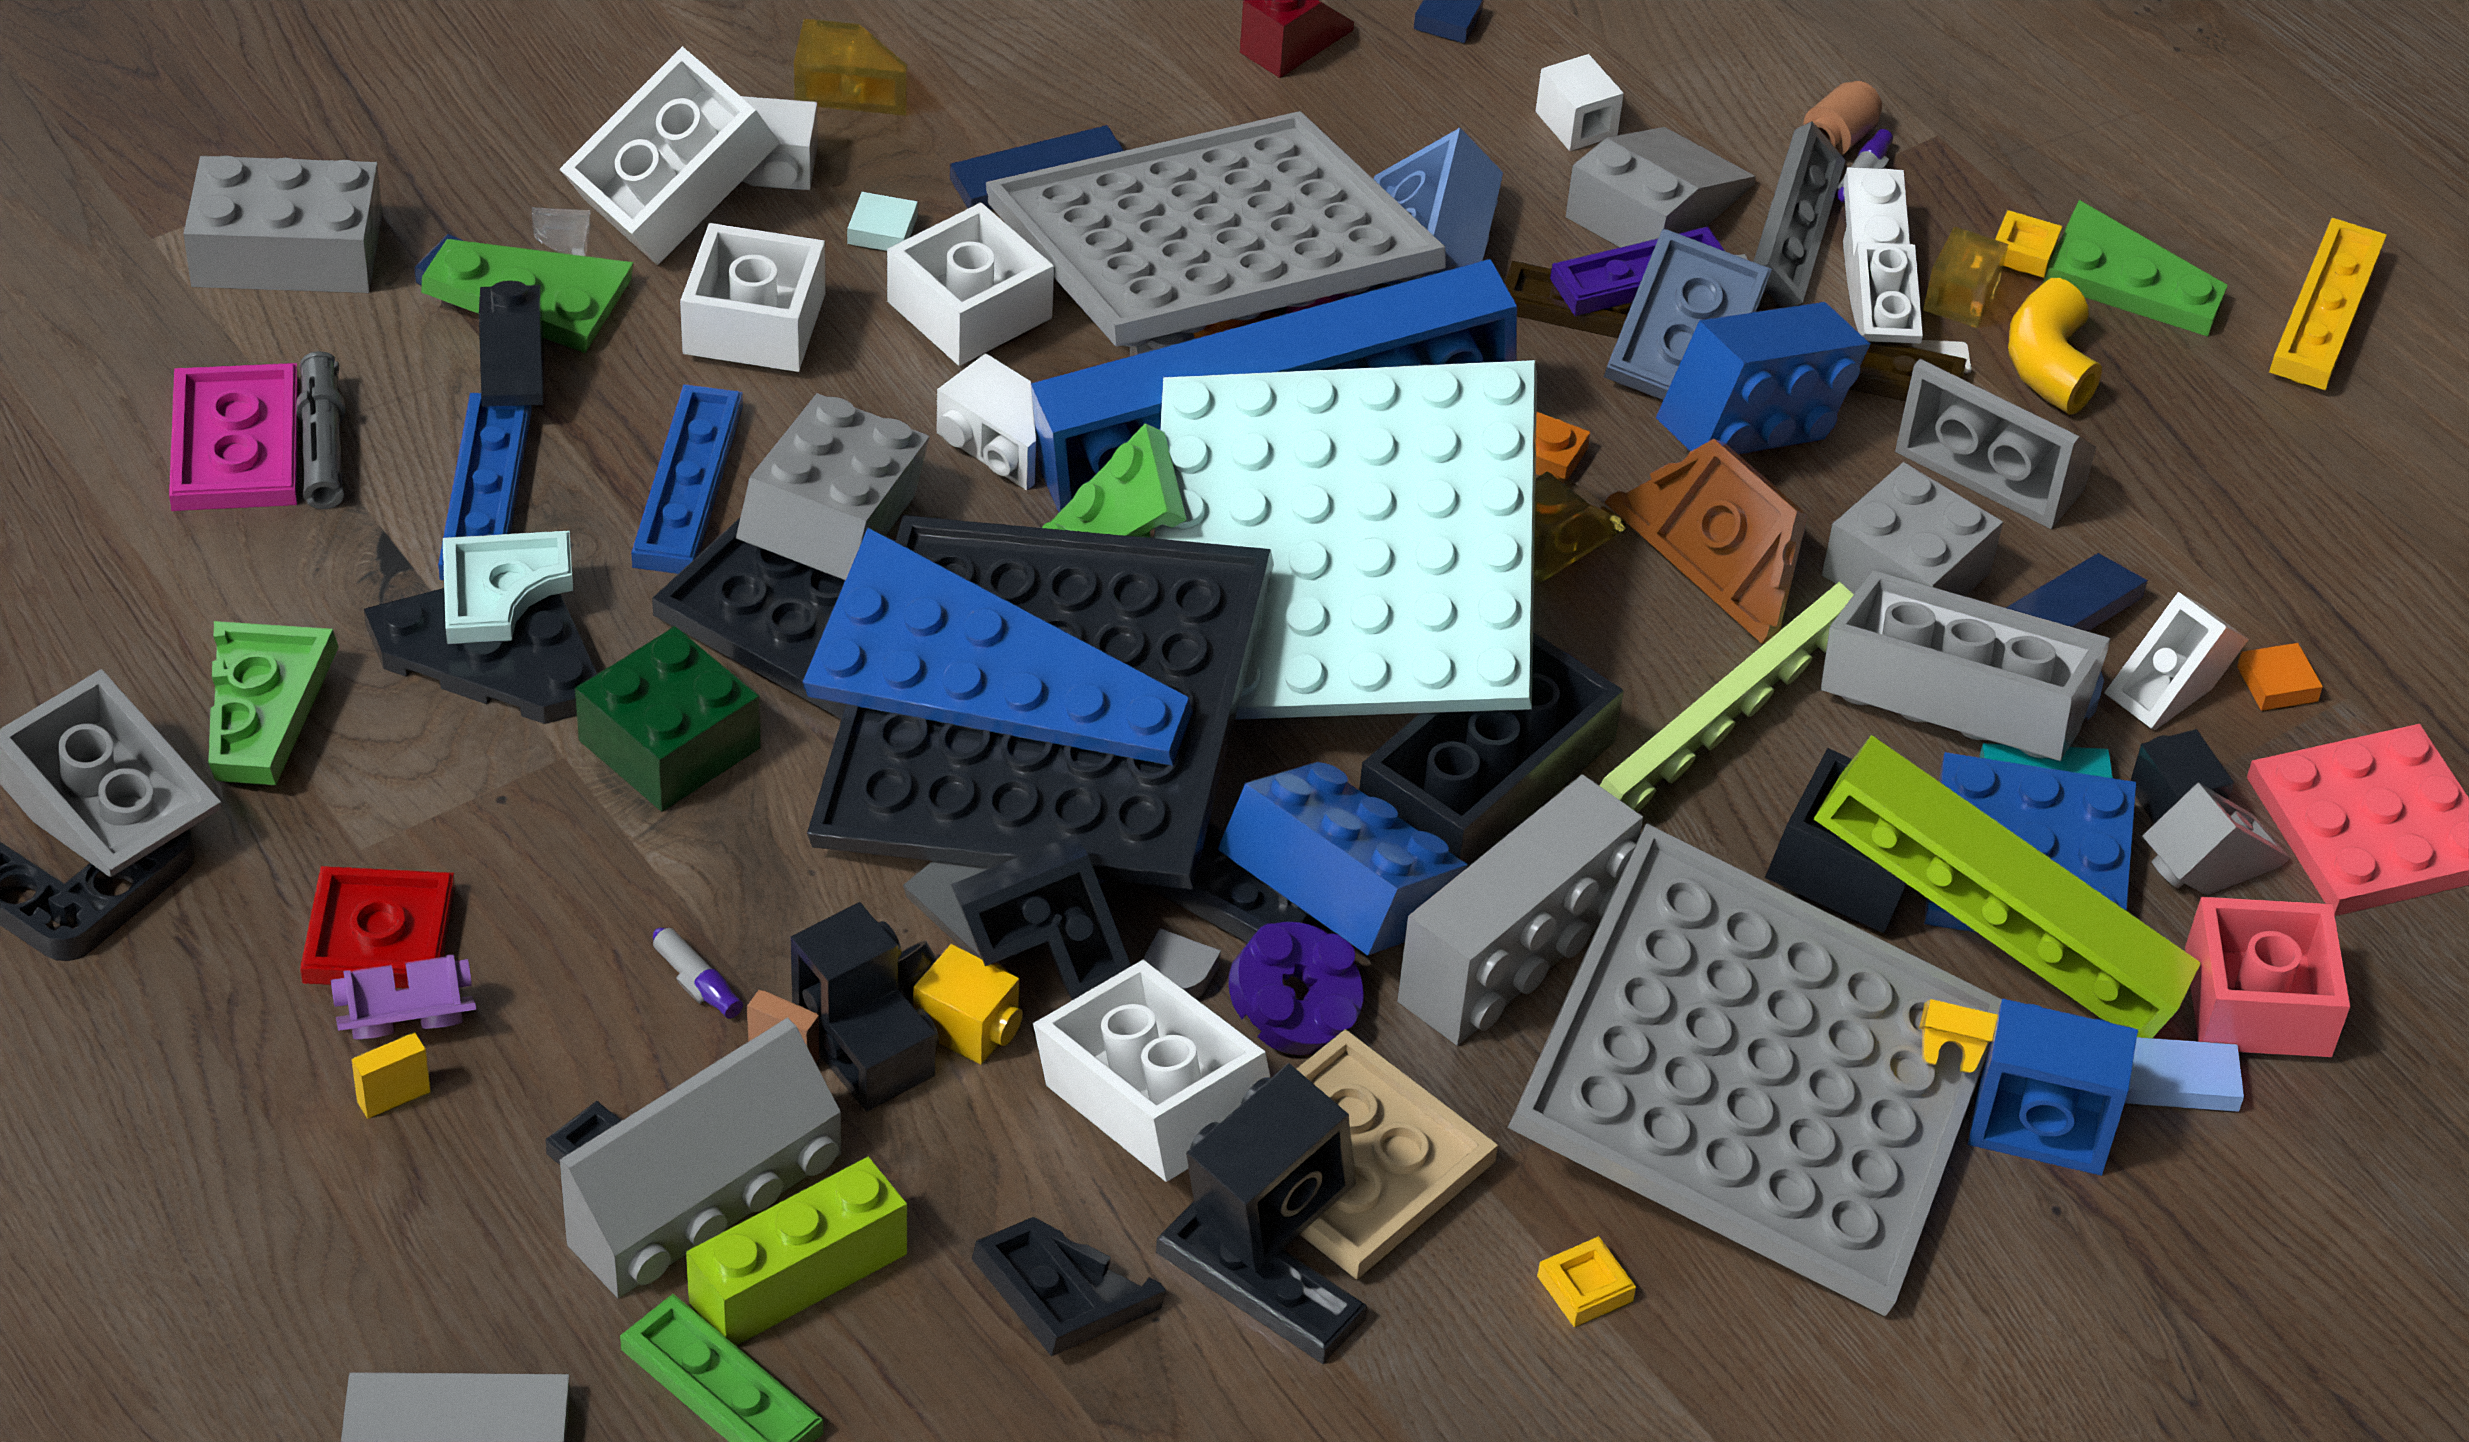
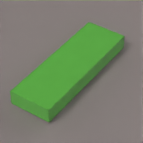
(716, 1378)

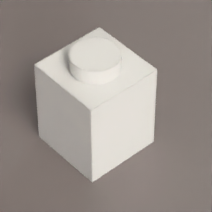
(1579, 102)

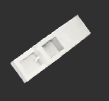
(1880, 257)

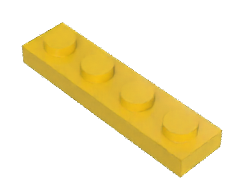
(2327, 304)

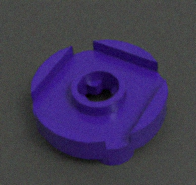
(1320, 962)

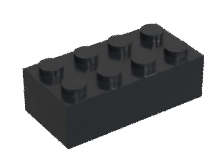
(1489, 771)

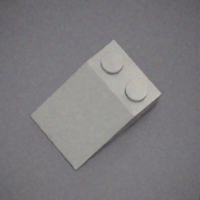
(1651, 182)
(100, 775)

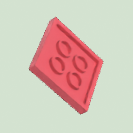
(2370, 817)

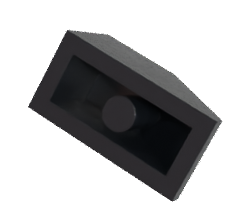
(511, 344)

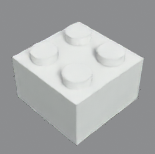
(970, 283)
(753, 297)

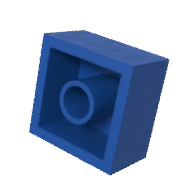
(2053, 1087)

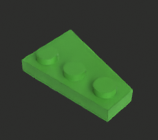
(2134, 273)
(1129, 493)
(263, 696)

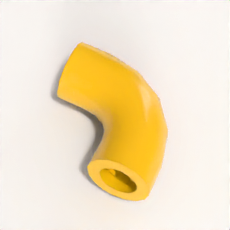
(2041, 346)

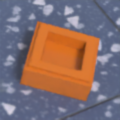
(2279, 676)

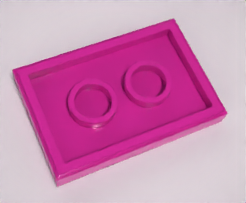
(234, 437)

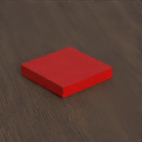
(375, 921)

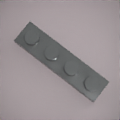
(1799, 214)

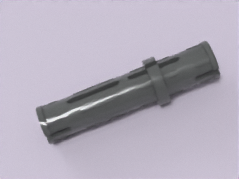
(321, 411)

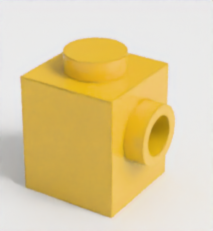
(969, 1003)

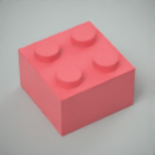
(2268, 976)

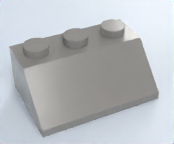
(1992, 446)

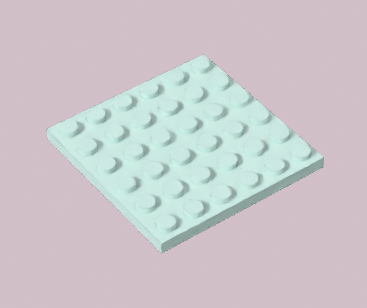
(1389, 526)

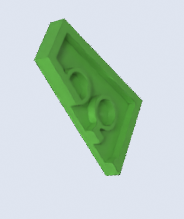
(574, 288)

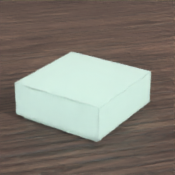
(881, 221)

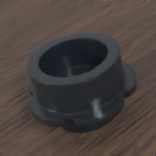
(913, 965)

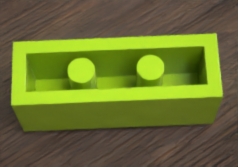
(797, 1252)

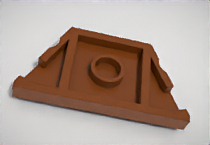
(1722, 532)

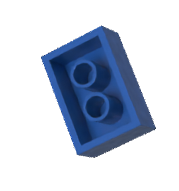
(1763, 378)
(1337, 853)

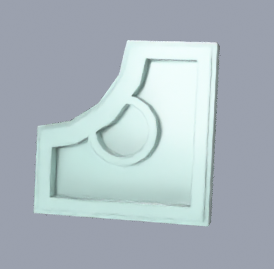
(497, 578)

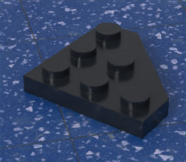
(530, 671)

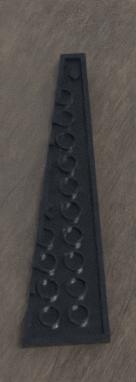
(772, 619)

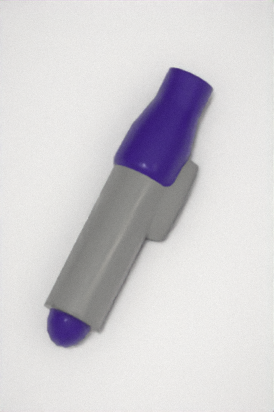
(1870, 156)
(695, 974)

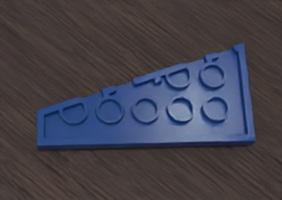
(958, 655)

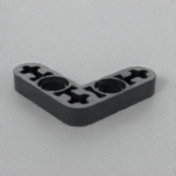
(80, 901)

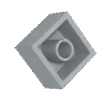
(1913, 533)

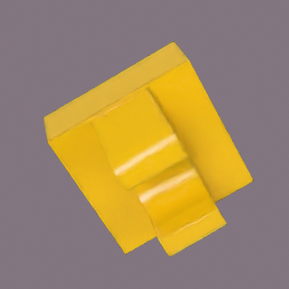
(1956, 1024)

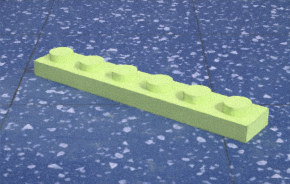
(1711, 716)

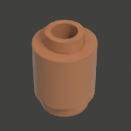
(1847, 114)

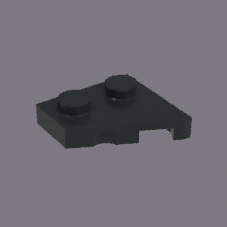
(1061, 1285)

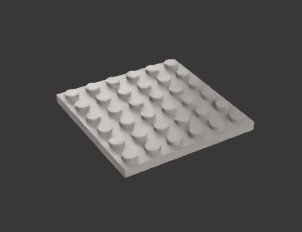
(1214, 228)
(1756, 1070)

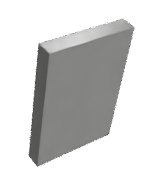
(456, 1407)

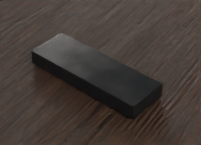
(1280, 1295)

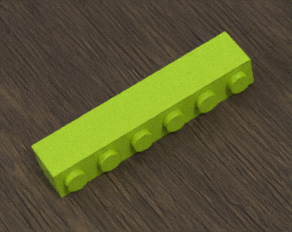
(2007, 890)

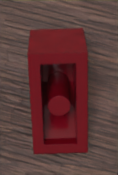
(1289, 32)

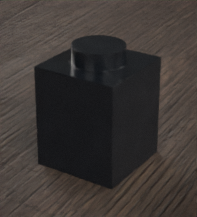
(2172, 767)

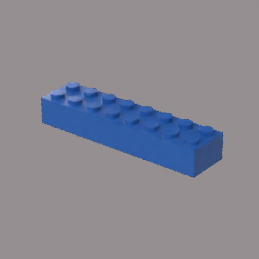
(1420, 322)

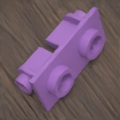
(430, 996)

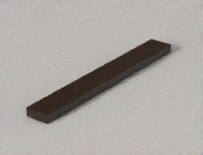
(1883, 371)

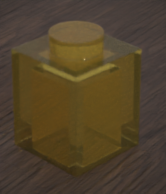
(1965, 277)

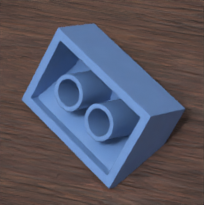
(1451, 193)

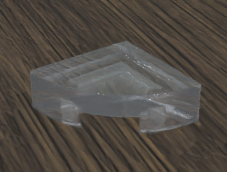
(562, 229)

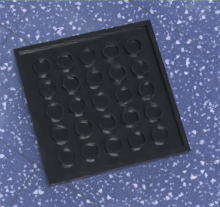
(990, 796)

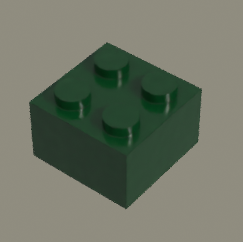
(668, 718)

